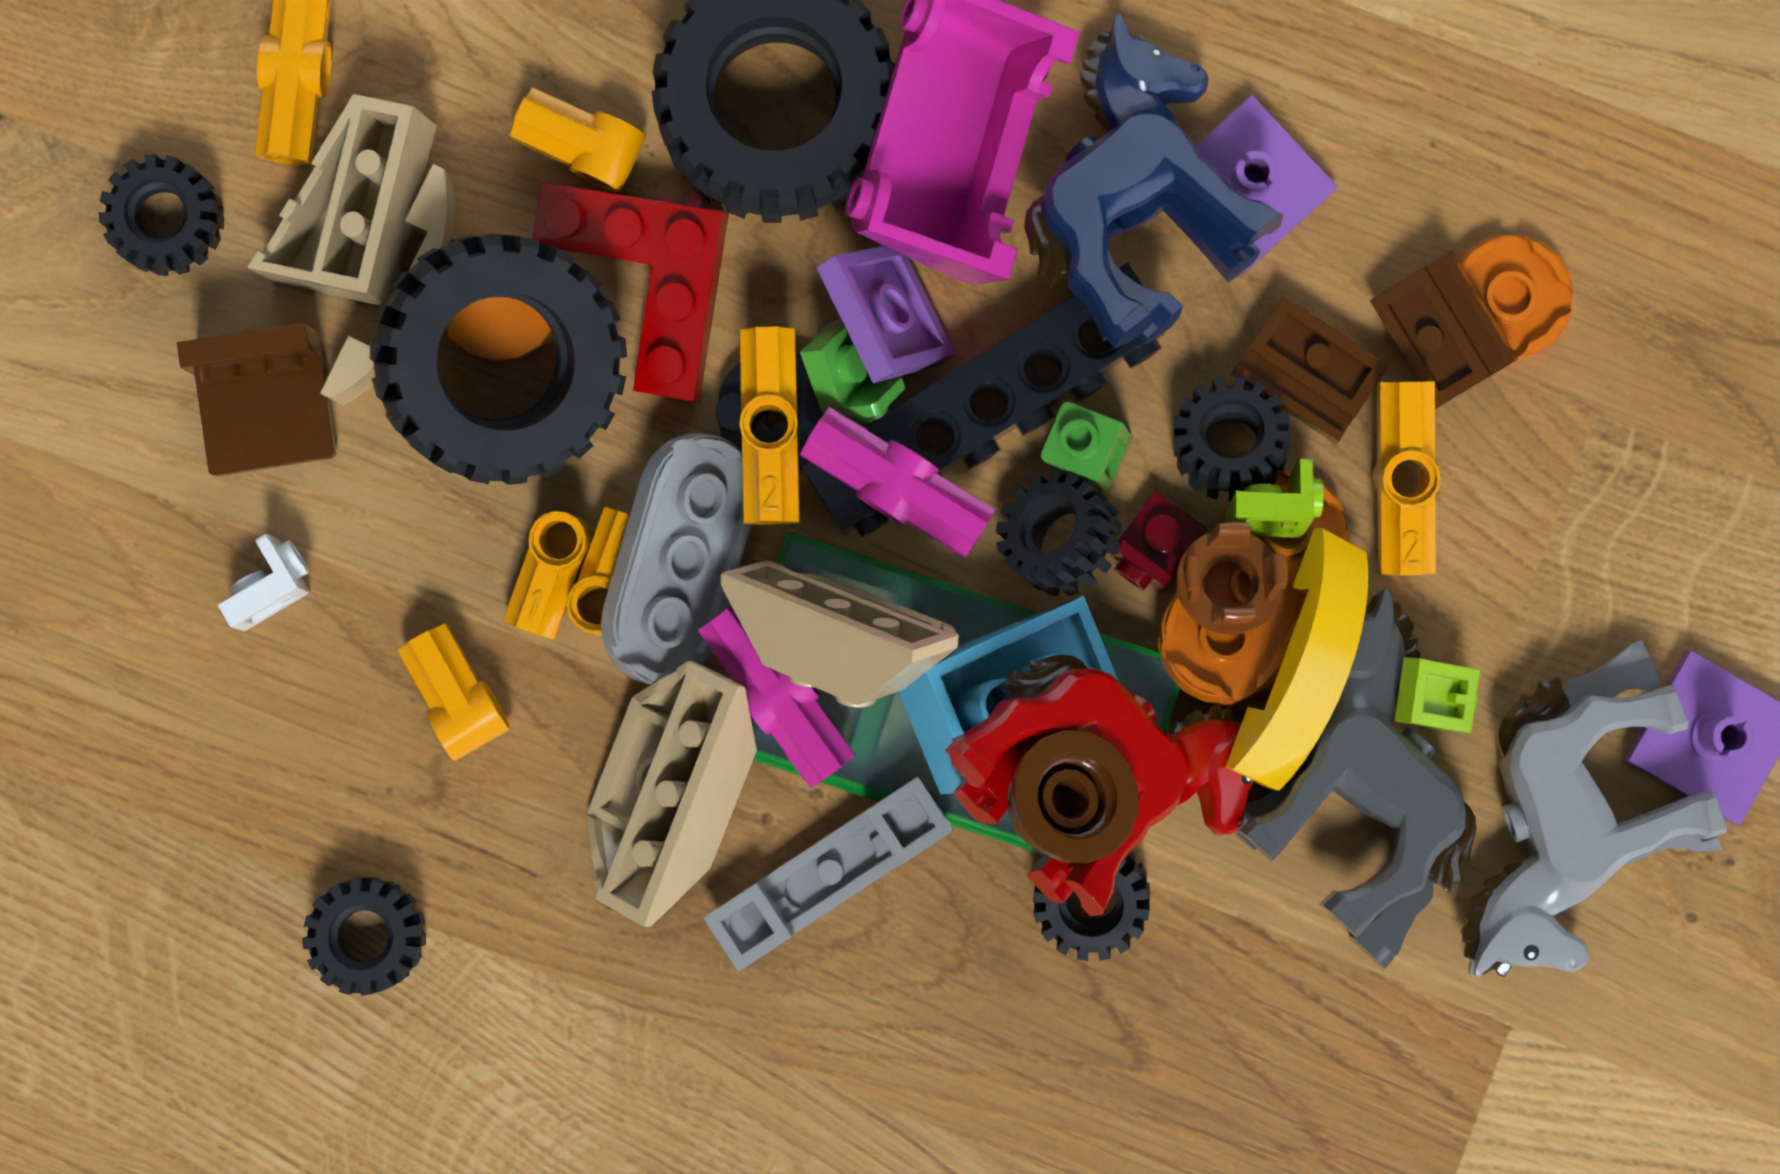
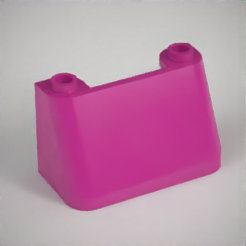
(956, 133)

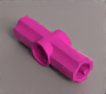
(897, 482)
(778, 705)

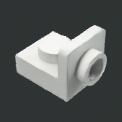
(260, 595)

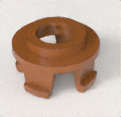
(1232, 545)

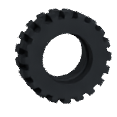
(753, 178)
(583, 377)

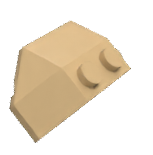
(834, 633)
(669, 790)

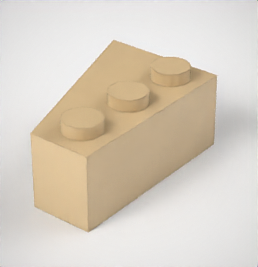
(349, 219)

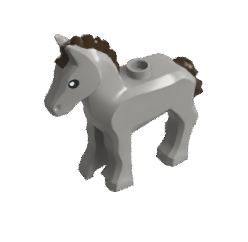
(1565, 817)

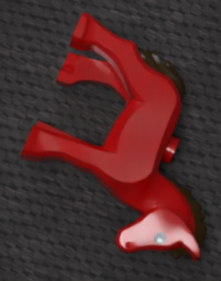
(1167, 767)

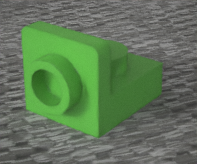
(842, 379)
(1087, 445)

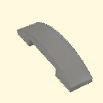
(828, 873)

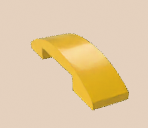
(1314, 667)

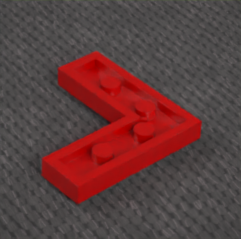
(685, 259)

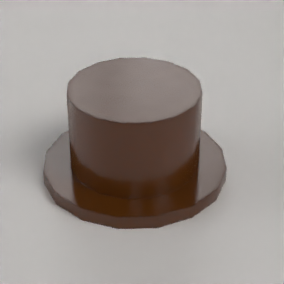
(1073, 797)

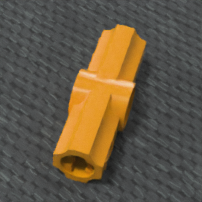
(293, 76)
(767, 384)
(1406, 521)

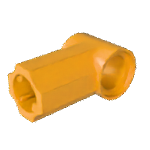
(594, 146)
(598, 565)
(545, 580)
(460, 706)

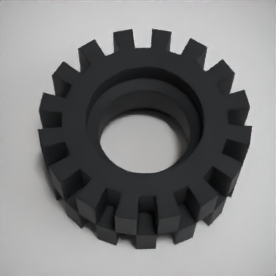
(135, 188)
(1237, 404)
(1083, 549)
(1102, 933)
(325, 935)

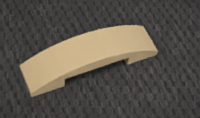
(435, 219)

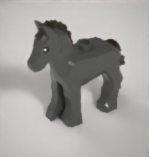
(1384, 778)

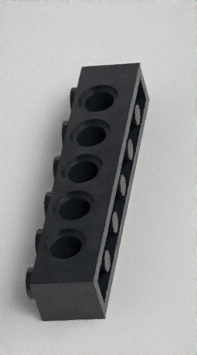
(998, 370)

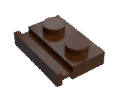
(1444, 328)
(1311, 369)

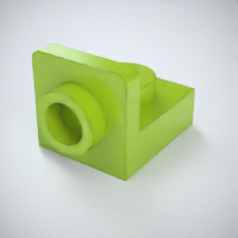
(1276, 512)
(1437, 695)

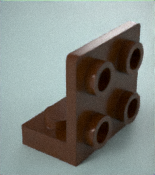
(261, 398)

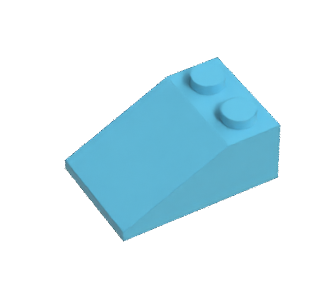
(966, 682)

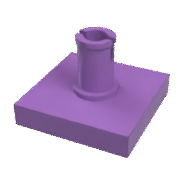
(1266, 166)
(885, 312)
(1727, 742)

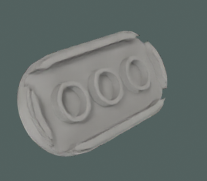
(672, 557)

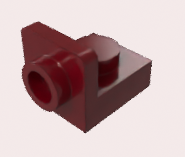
(1155, 543)

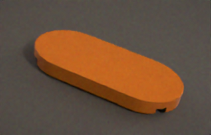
(1242, 665)

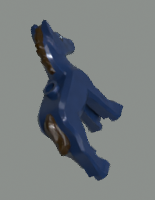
(1131, 177)

